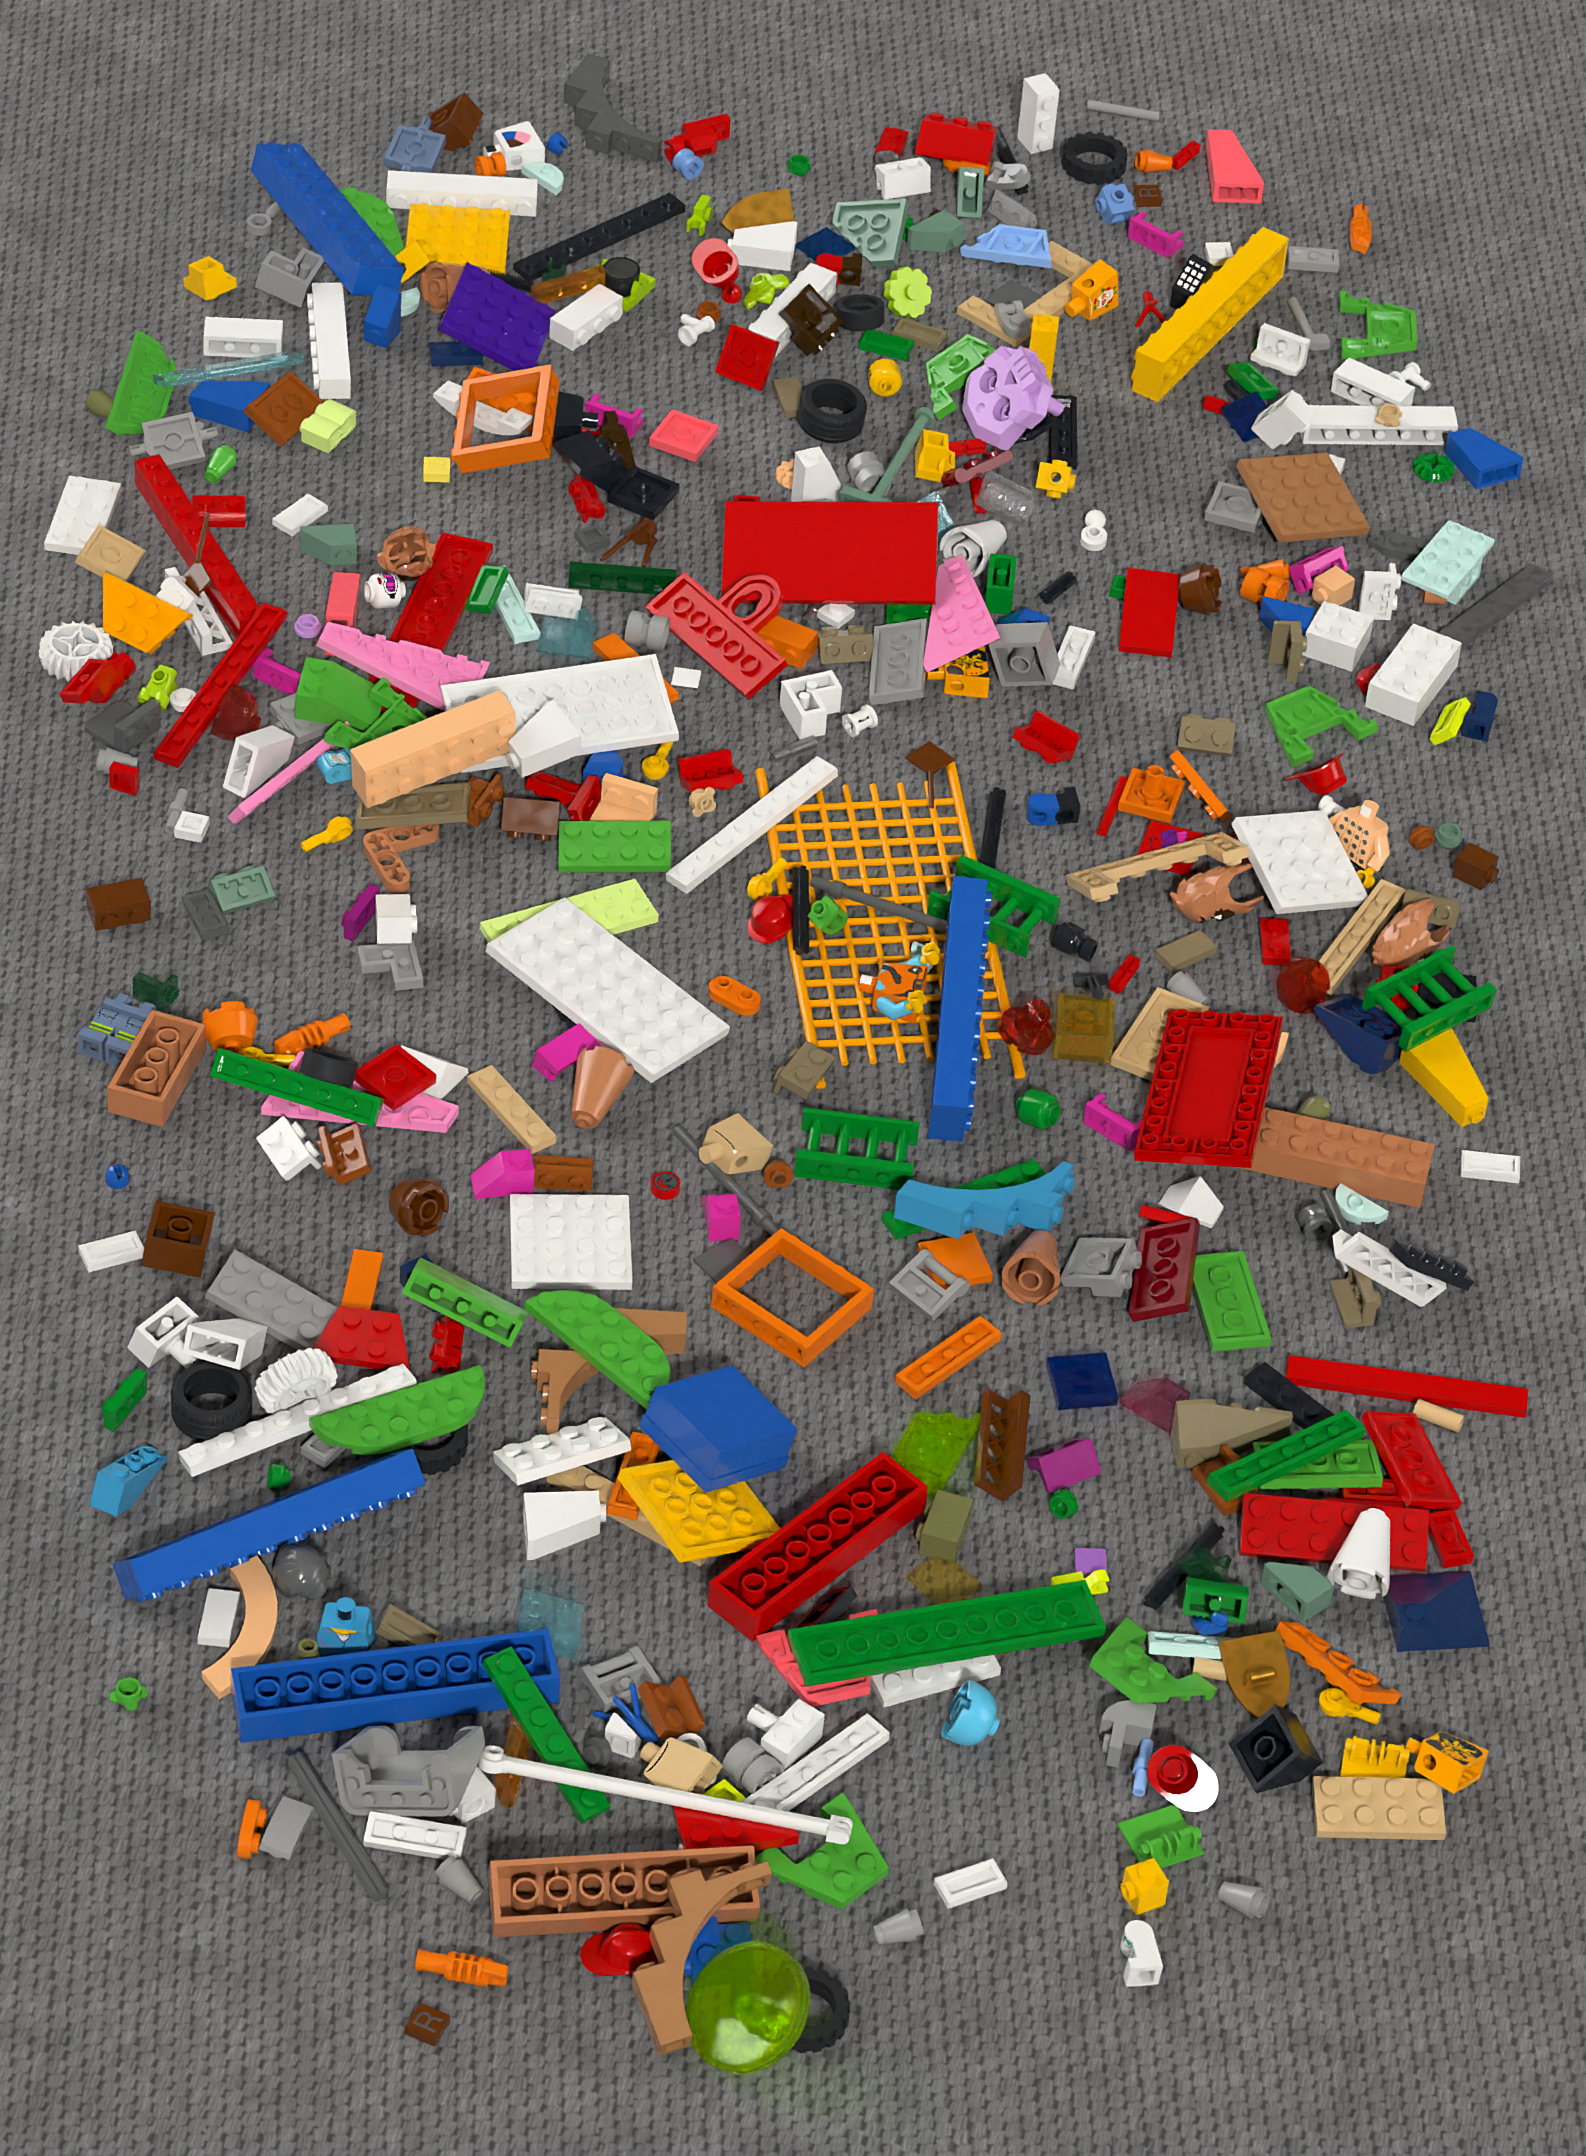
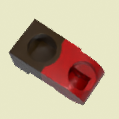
(847, 268)

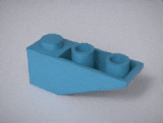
(125, 1479)

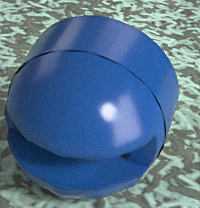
(556, 143)
(111, 1177)

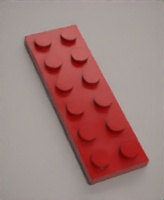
(1318, 1528)

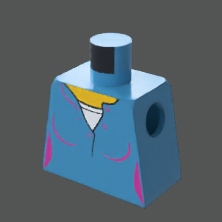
(345, 1629)

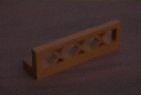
(1008, 1449)

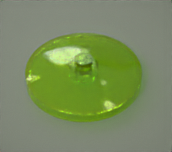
(748, 2007)

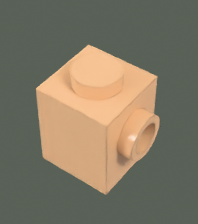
(1333, 586)

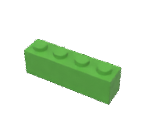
(464, 1302)

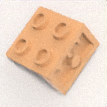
(625, 800)

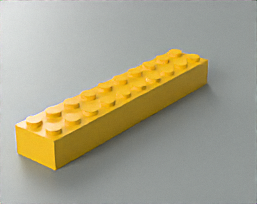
(1209, 314)

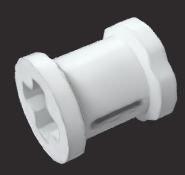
(865, 710)

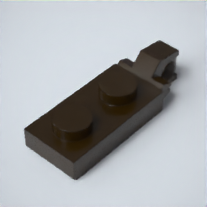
(618, 438)

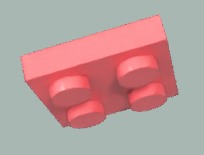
(683, 435)

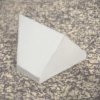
(447, 1073)
(1193, 1200)

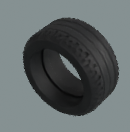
(826, 426)
(206, 1379)

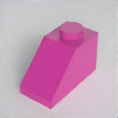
(504, 1175)
(722, 1216)

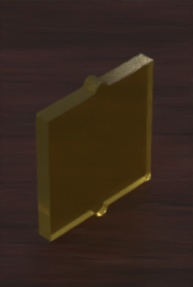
(943, 1581)

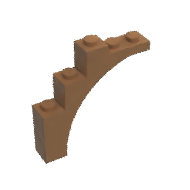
(564, 1371)
(661, 1985)

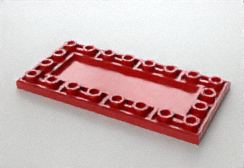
(834, 550)
(1209, 1088)

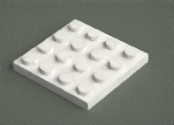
(1300, 861)
(570, 1241)

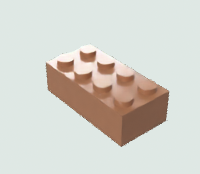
(156, 1068)

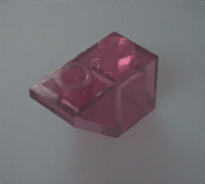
(1155, 1401)

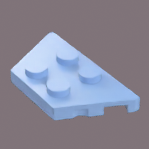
(1012, 245)

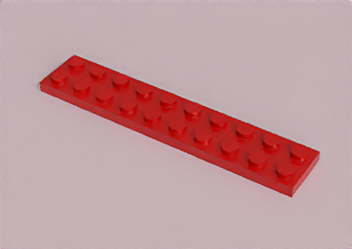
(440, 597)

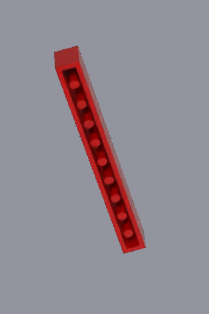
(184, 528)

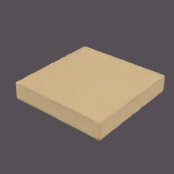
(109, 554)

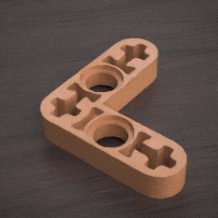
(389, 846)

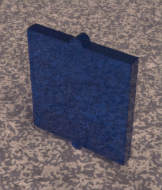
(824, 242)
(1243, 415)

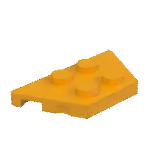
(138, 615)

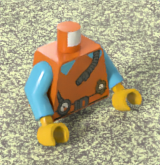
(901, 986)

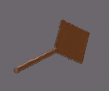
(197, 575)
(930, 760)

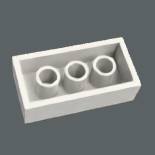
(1413, 674)

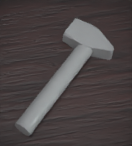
(1318, 341)

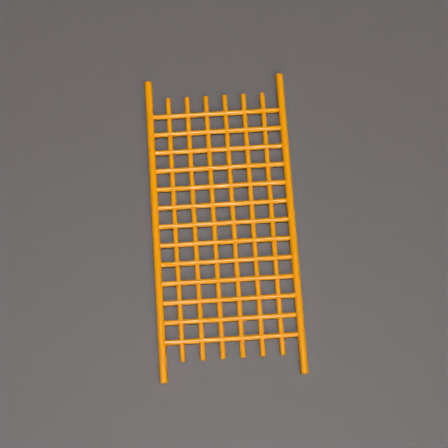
(798, 964)

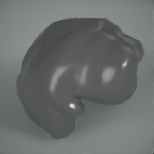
(301, 1572)

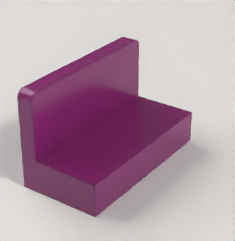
(1066, 1464)

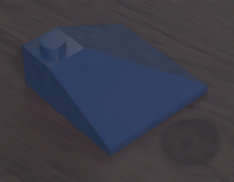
(1365, 1036)
(1435, 1612)

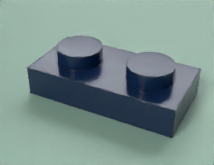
(453, 354)

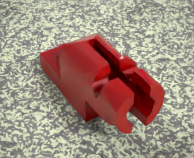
(699, 136)
(99, 679)

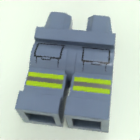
(113, 1028)

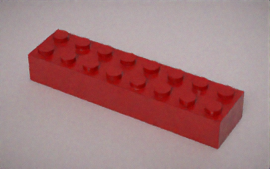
(817, 1546)

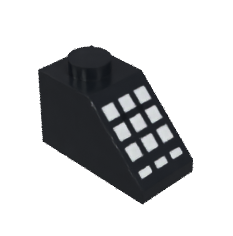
(1190, 279)

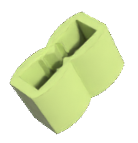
(328, 425)

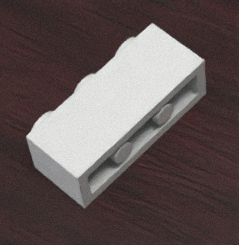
(1038, 113)
(586, 317)
(242, 337)
(1369, 386)

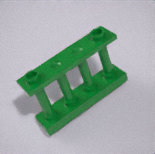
(1014, 895)
(1434, 1020)
(854, 1169)

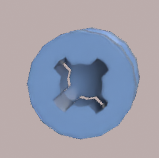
(688, 163)

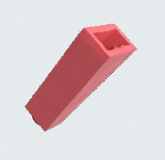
(1231, 170)
(343, 600)

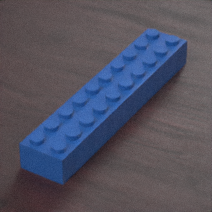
(326, 218)
(960, 1009)
(264, 1526)
(383, 1686)

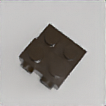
(811, 320)

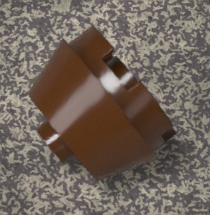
(1200, 589)
(418, 1205)

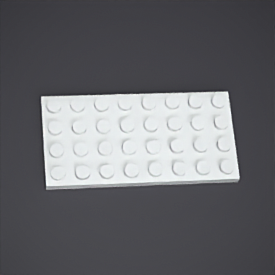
(607, 702)
(607, 989)

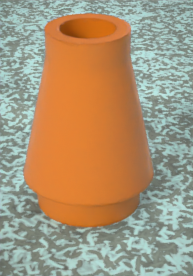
(1150, 161)

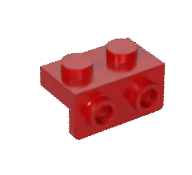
(1047, 738)
(709, 770)

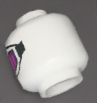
(384, 590)

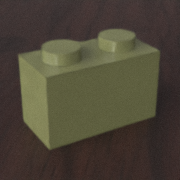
(944, 1526)

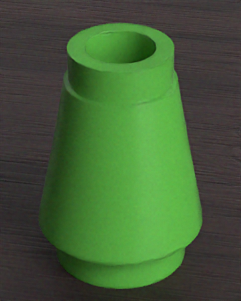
(220, 463)

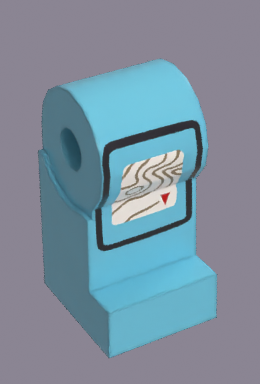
(335, 766)

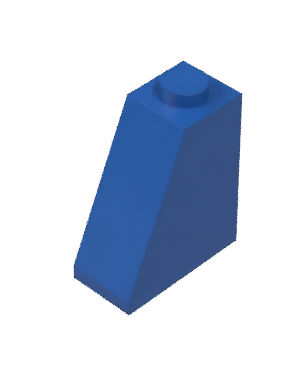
(226, 401)
(1482, 459)

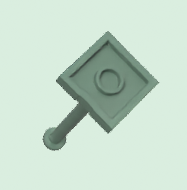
(923, 418)

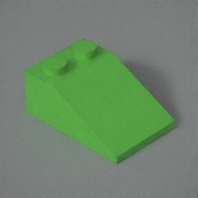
(333, 694)

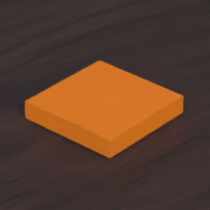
(960, 1257)

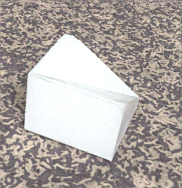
(621, 1737)

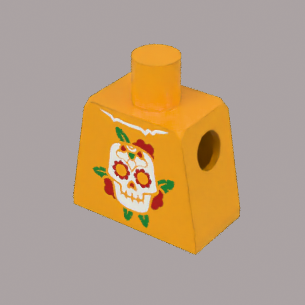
(1094, 292)

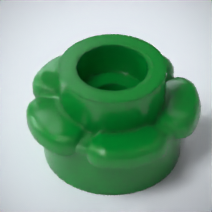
(799, 165)
(278, 1477)
(1063, 1504)

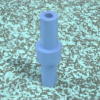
(1140, 1767)

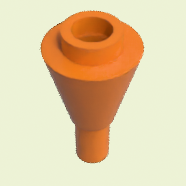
(1274, 568)

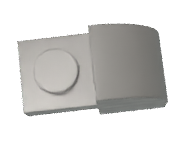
(1126, 1724)

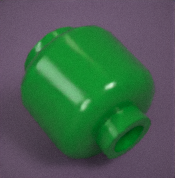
(1038, 1109)

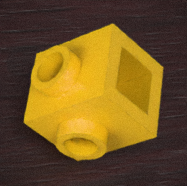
(1048, 472)

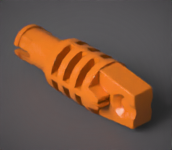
(1360, 229)
(312, 1035)
(463, 1968)

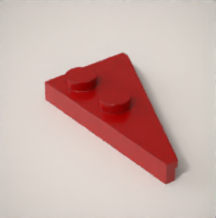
(711, 1830)

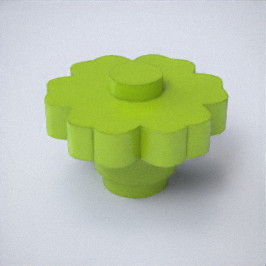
(907, 292)

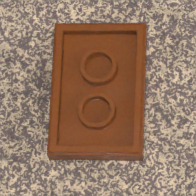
(283, 408)

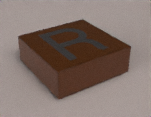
(1147, 195)
(427, 2024)

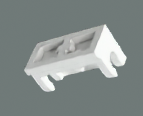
(903, 178)

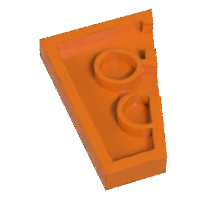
(1199, 787)

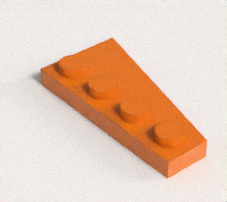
(1338, 1668)

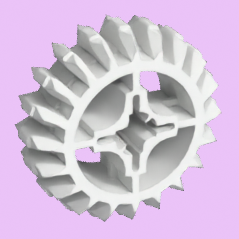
(70, 646)
(295, 1380)

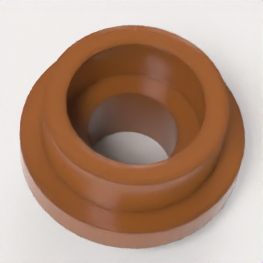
(708, 308)
(1421, 837)
(775, 1168)

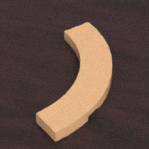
(258, 1625)

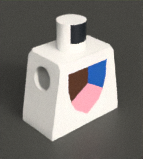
(518, 145)

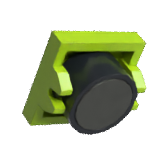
(625, 279)

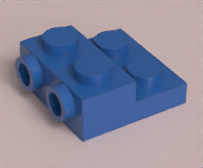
(712, 1941)

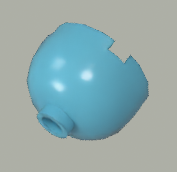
(971, 1715)

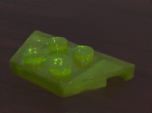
(935, 1447)

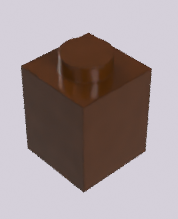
(1476, 866)

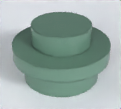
(1448, 835)

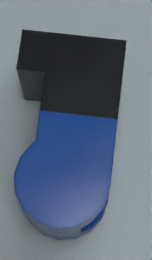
(1053, 808)

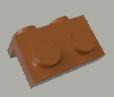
(344, 1153)

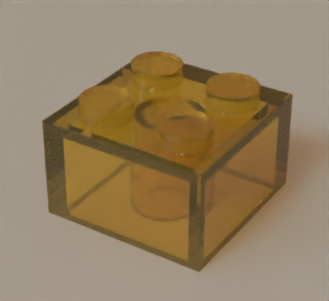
(1084, 1029)

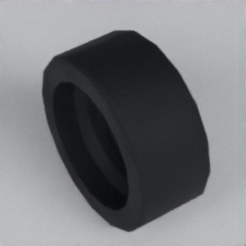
(861, 312)
(328, 1067)

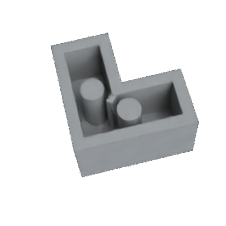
(290, 278)

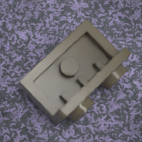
(845, 645)
(1287, 647)
(1206, 735)
(1444, 912)
(804, 1070)
(1356, 1299)

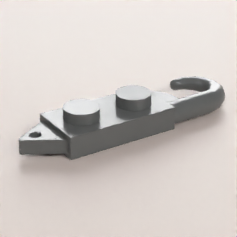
(1398, 545)

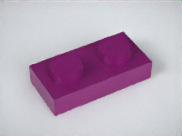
(360, 913)

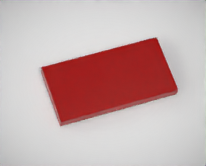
(1149, 612)
(1411, 1460)

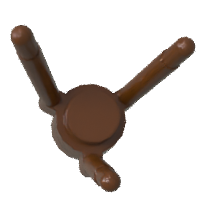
(641, 534)

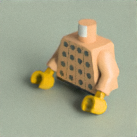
(1363, 839)

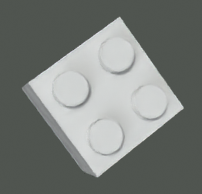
(1338, 636)

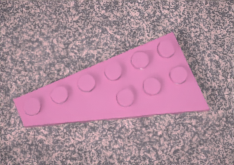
(959, 618)
(404, 664)
(419, 1113)

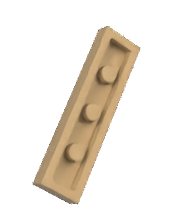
(511, 1109)

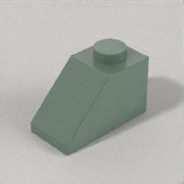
(970, 192)
(936, 233)
(330, 543)
(1298, 1588)

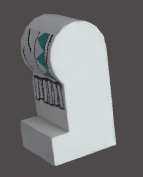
(1144, 1960)

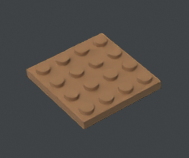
(1303, 497)

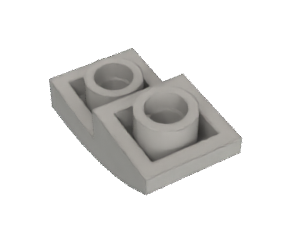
(286, 1828)

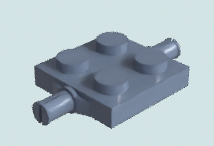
(415, 148)

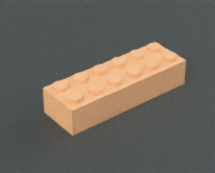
(432, 749)

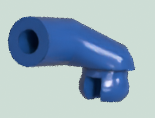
(1206, 1627)

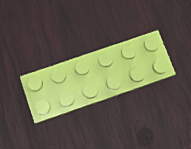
(613, 907)

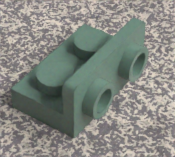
(241, 889)

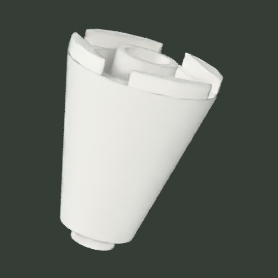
(975, 543)
(1364, 1557)

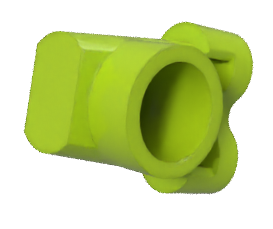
(159, 687)

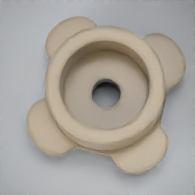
(1388, 415)
(702, 801)

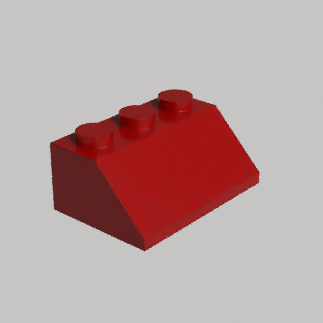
(956, 139)

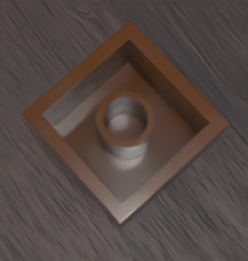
(178, 1239)

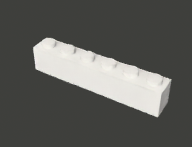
(457, 190)
(771, 323)
(329, 341)
(1357, 426)

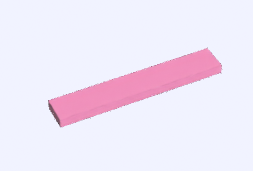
(280, 780)

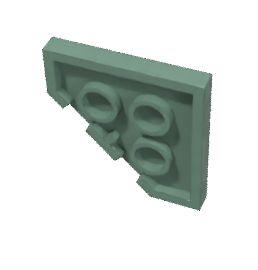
(873, 228)

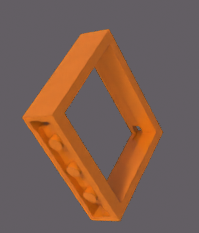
(511, 451)
(772, 1329)

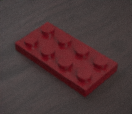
(1167, 1270)

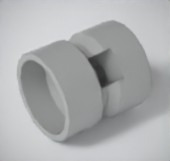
(866, 471)
(646, 630)
(750, 1765)

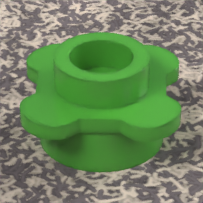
(128, 1686)

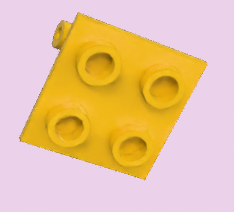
(1372, 1760)

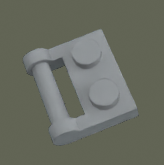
(923, 1291)
(618, 1682)

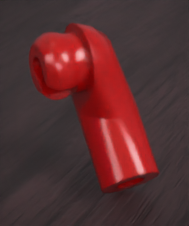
(1365, 676)

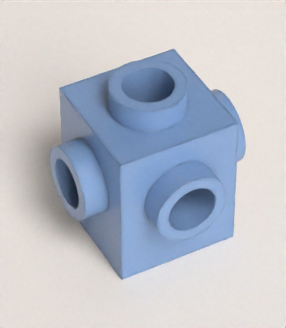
(1114, 203)

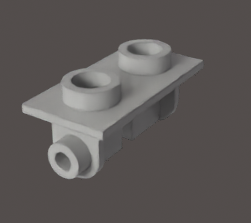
(1011, 211)

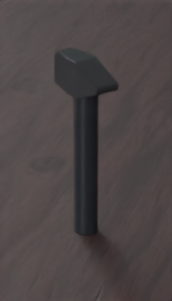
(1093, 981)

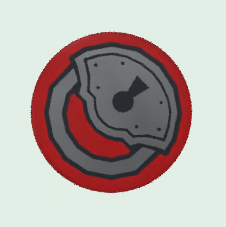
(665, 1185)

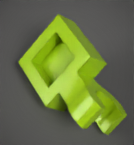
(701, 214)

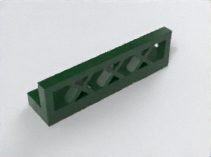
(619, 578)

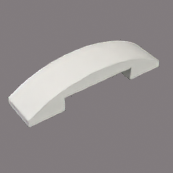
(485, 417)

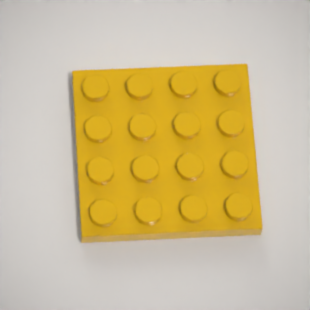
(462, 234)
(695, 1521)

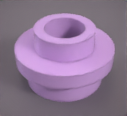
(307, 626)

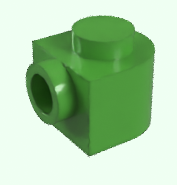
(828, 915)

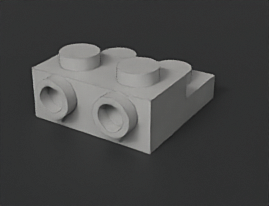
(1234, 508)
(1102, 1265)

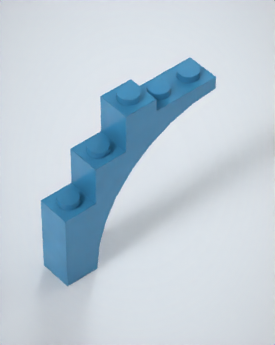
(993, 1210)

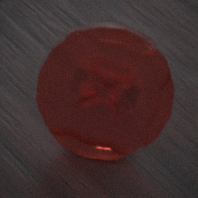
(1302, 984)
(1027, 1028)

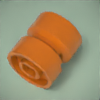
(1259, 584)

